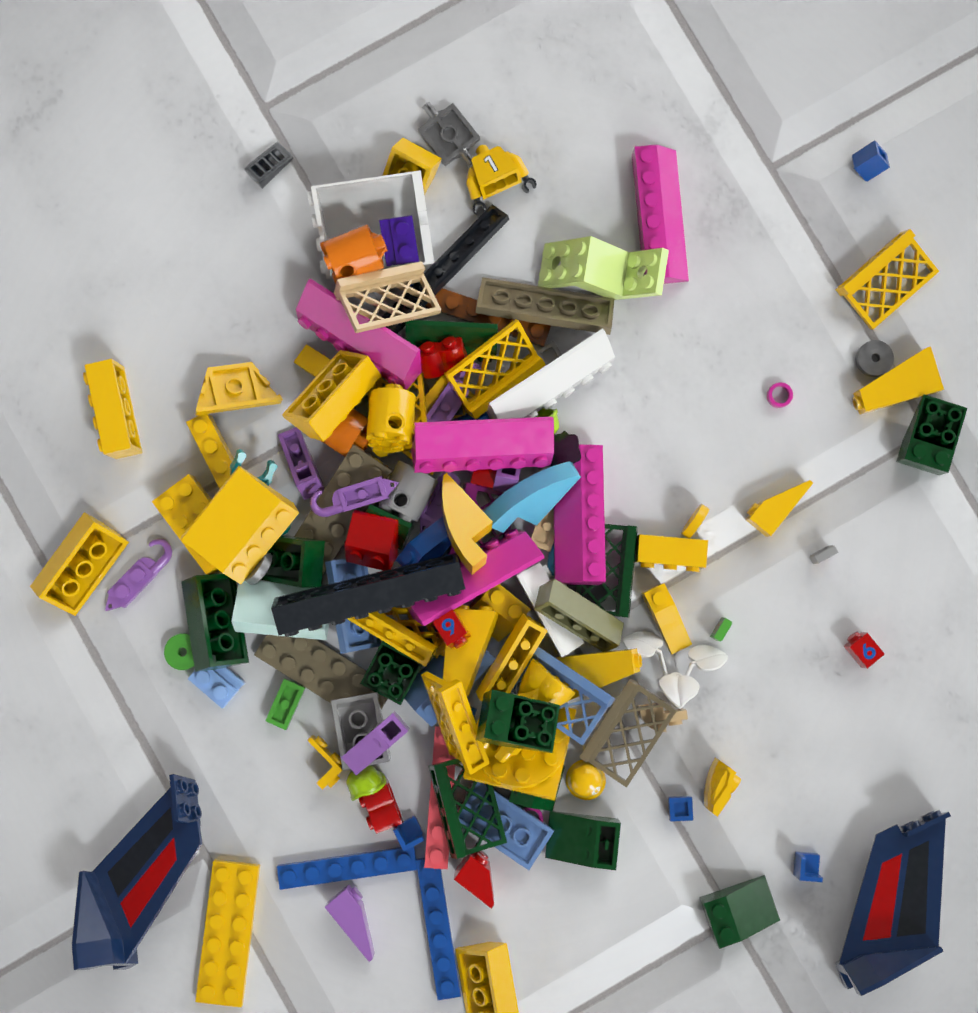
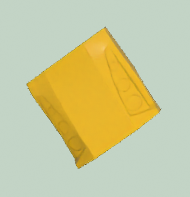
(719, 785)

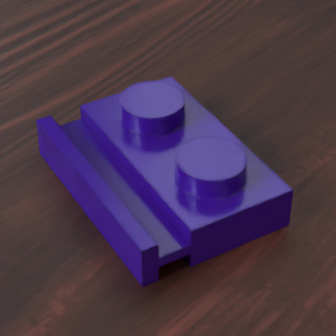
(399, 240)

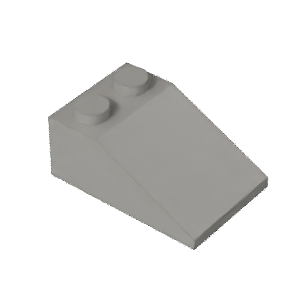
(354, 720)

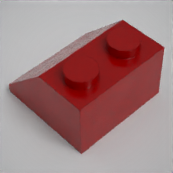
(372, 541)
(476, 876)

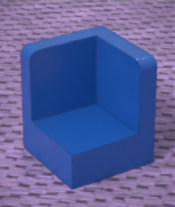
(870, 161)
(409, 833)
(807, 867)

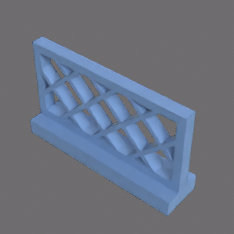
(576, 682)

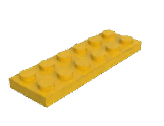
(227, 933)

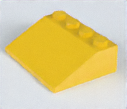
(240, 524)

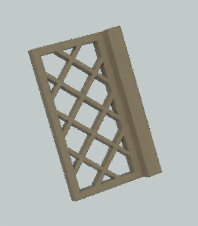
(608, 726)

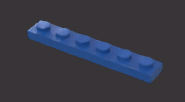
(346, 867)
(438, 931)

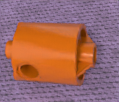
(354, 253)
(349, 432)

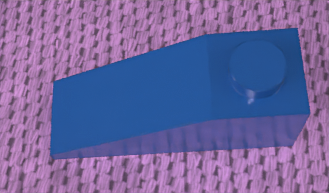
(427, 545)

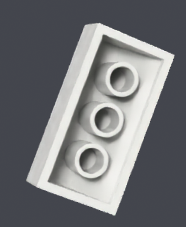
(530, 581)

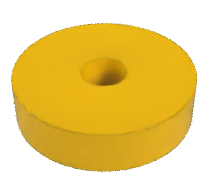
(695, 521)

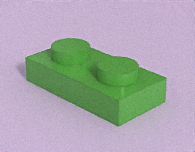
(285, 704)

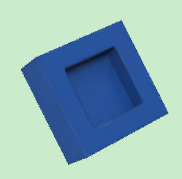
(680, 808)

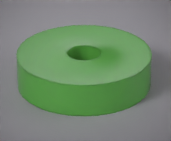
(173, 655)

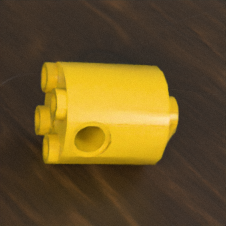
(391, 417)

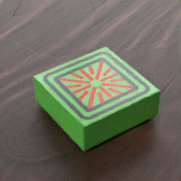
(721, 629)

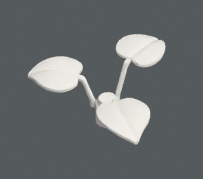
(675, 686)

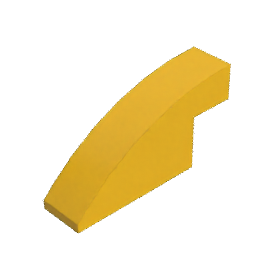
(464, 524)

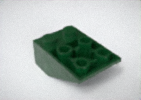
(932, 435)
(391, 672)
(517, 722)
(584, 840)

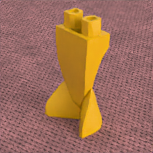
(538, 685)

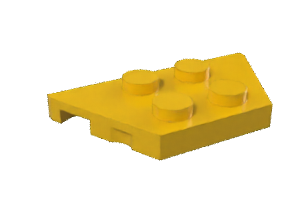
(234, 389)

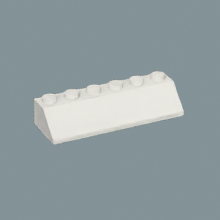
(555, 379)

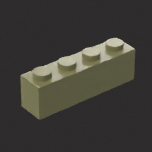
(579, 615)

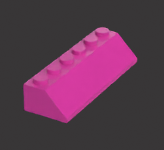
(660, 207)
(391, 354)
(482, 444)
(581, 524)
(503, 561)

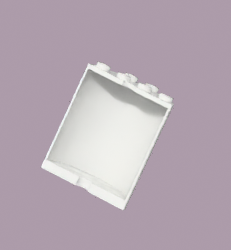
(366, 201)

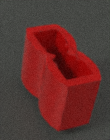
(441, 356)
(382, 809)

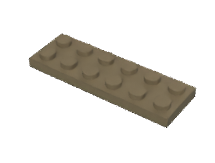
(545, 305)
(355, 468)
(315, 667)

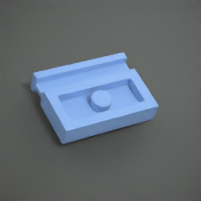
(217, 684)

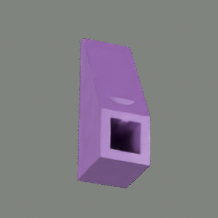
(375, 743)

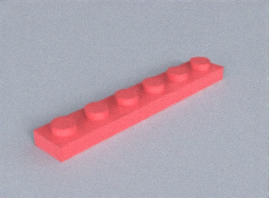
(436, 843)

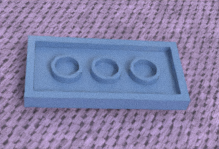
(350, 635)
(523, 831)

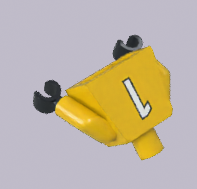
(495, 172)

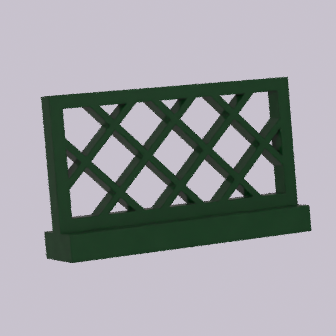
(626, 571)
(450, 814)

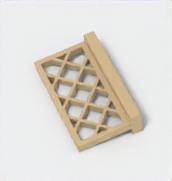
(381, 282)

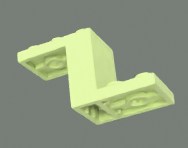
(603, 268)

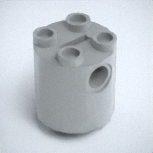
(414, 486)

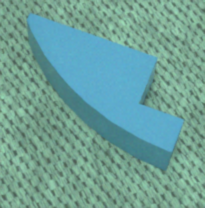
(533, 496)

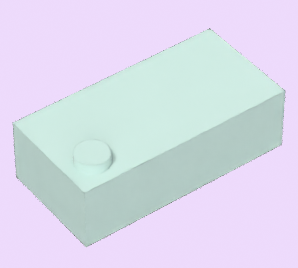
(254, 614)

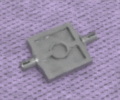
(448, 134)

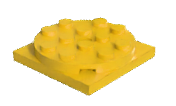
(530, 770)

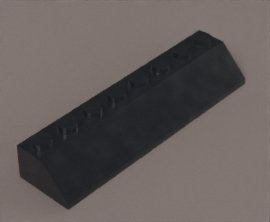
(367, 594)

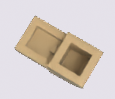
(645, 715)

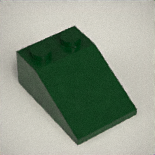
(296, 562)
(739, 911)

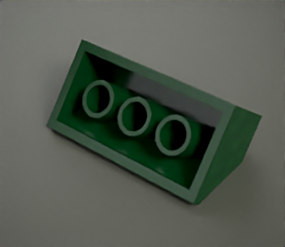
(436, 331)
(209, 615)

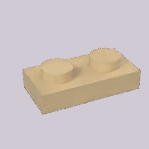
(544, 532)

